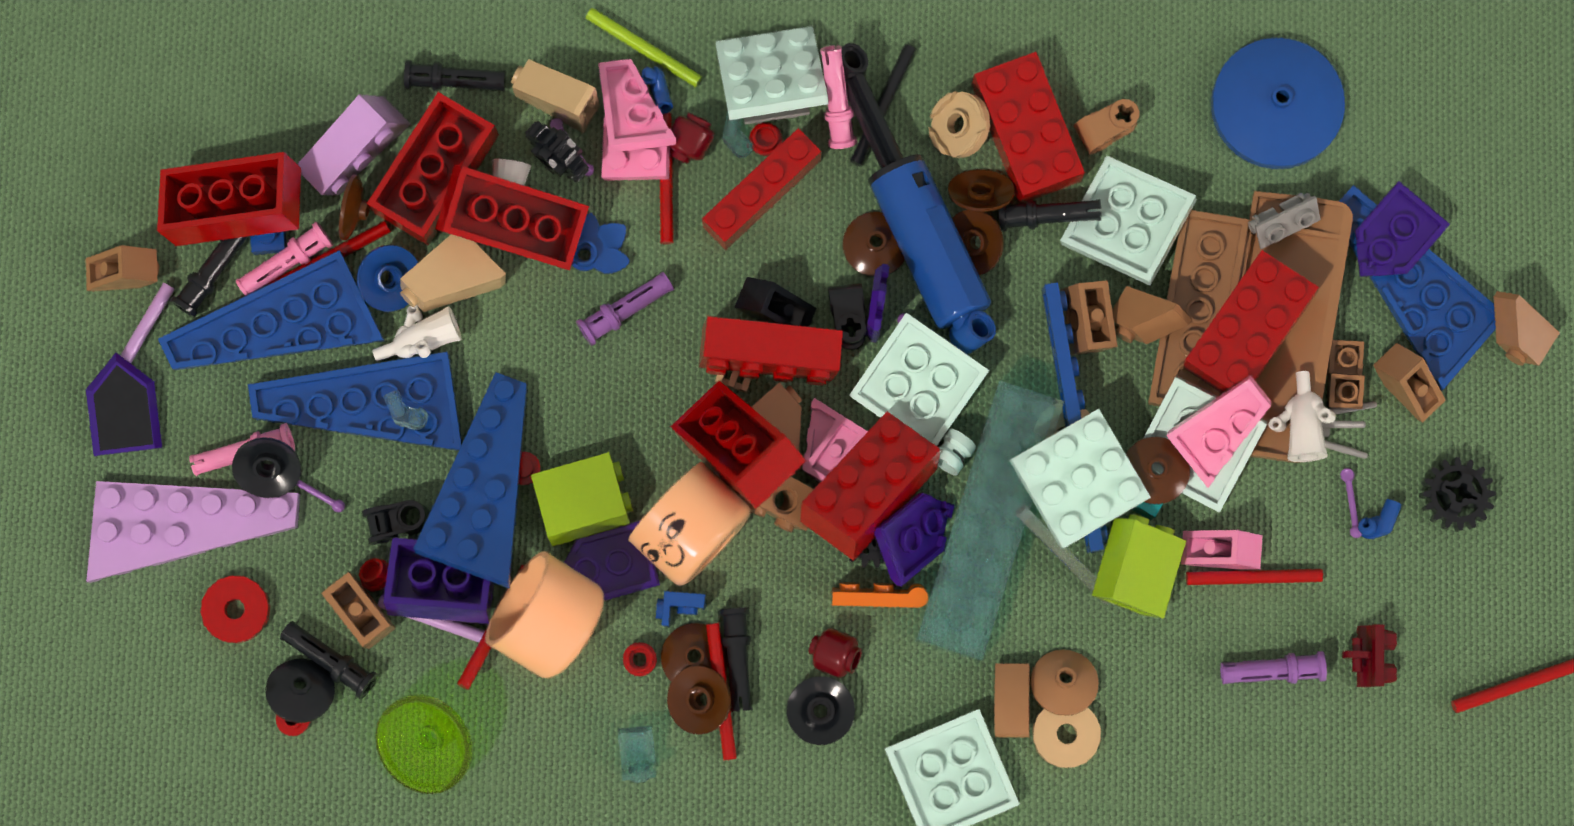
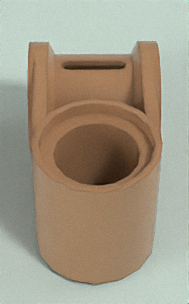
(1102, 127)

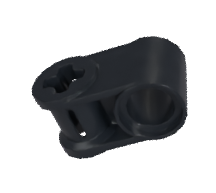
(848, 310)
(390, 521)

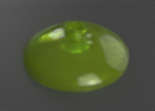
(411, 751)

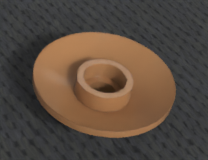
(1062, 697)

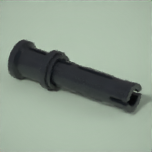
(495, 79)
(1033, 214)
(201, 283)
(736, 641)
(342, 668)

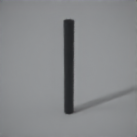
(886, 98)

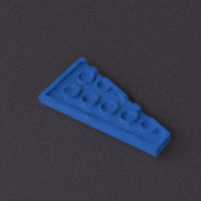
(1432, 305)
(294, 315)
(354, 401)
(478, 502)

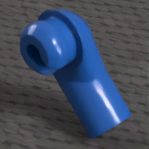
(656, 80)
(1382, 524)

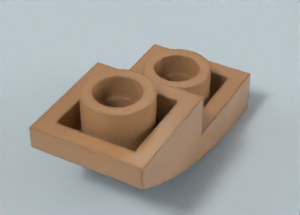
(1345, 375)
(1012, 700)

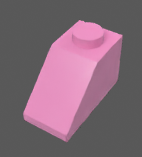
(1222, 549)

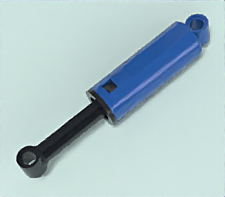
(920, 221)

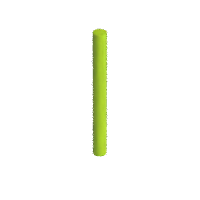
(644, 47)

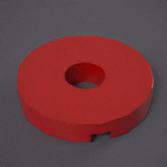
(215, 606)

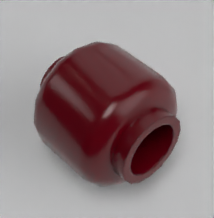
(692, 138)
(835, 652)

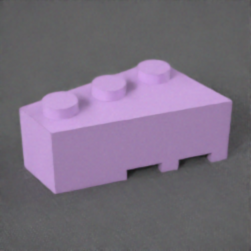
(352, 143)

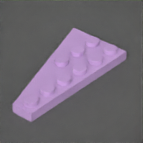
(164, 523)

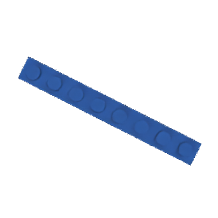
(1066, 369)

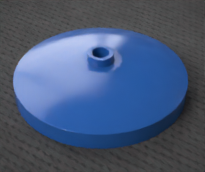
(1262, 127)

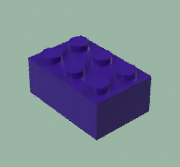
(433, 590)

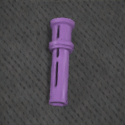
(611, 316)
(1288, 668)

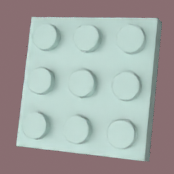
(771, 73)
(1137, 220)
(919, 380)
(1180, 403)
(1080, 479)
(952, 774)

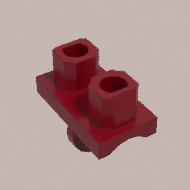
(1368, 656)

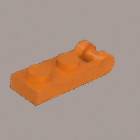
(879, 596)

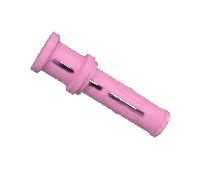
(838, 111)
(298, 251)
(224, 455)

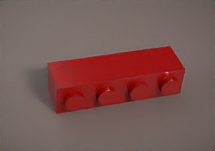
(761, 189)

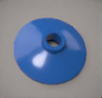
(384, 295)

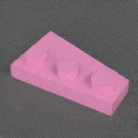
(629, 110)
(1218, 429)

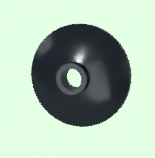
(262, 478)
(824, 692)
(299, 704)

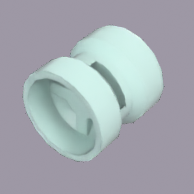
(954, 451)

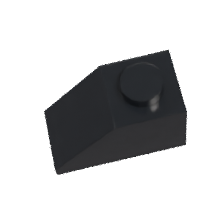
(773, 304)

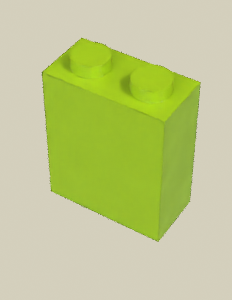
(582, 498)
(1139, 566)

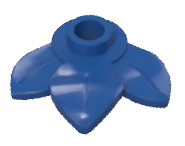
(604, 246)

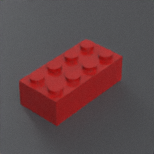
(1028, 128)
(420, 174)
(229, 199)
(512, 217)
(1251, 324)
(770, 350)
(738, 444)
(869, 485)

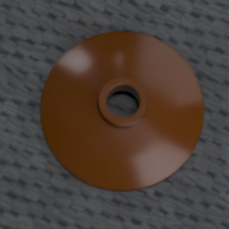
(981, 190)
(352, 207)
(982, 225)
(860, 252)
(1175, 473)
(679, 644)
(685, 701)

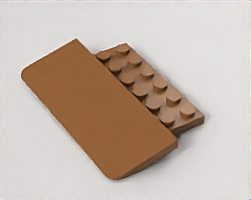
(1206, 268)

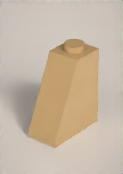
(556, 94)
(451, 274)

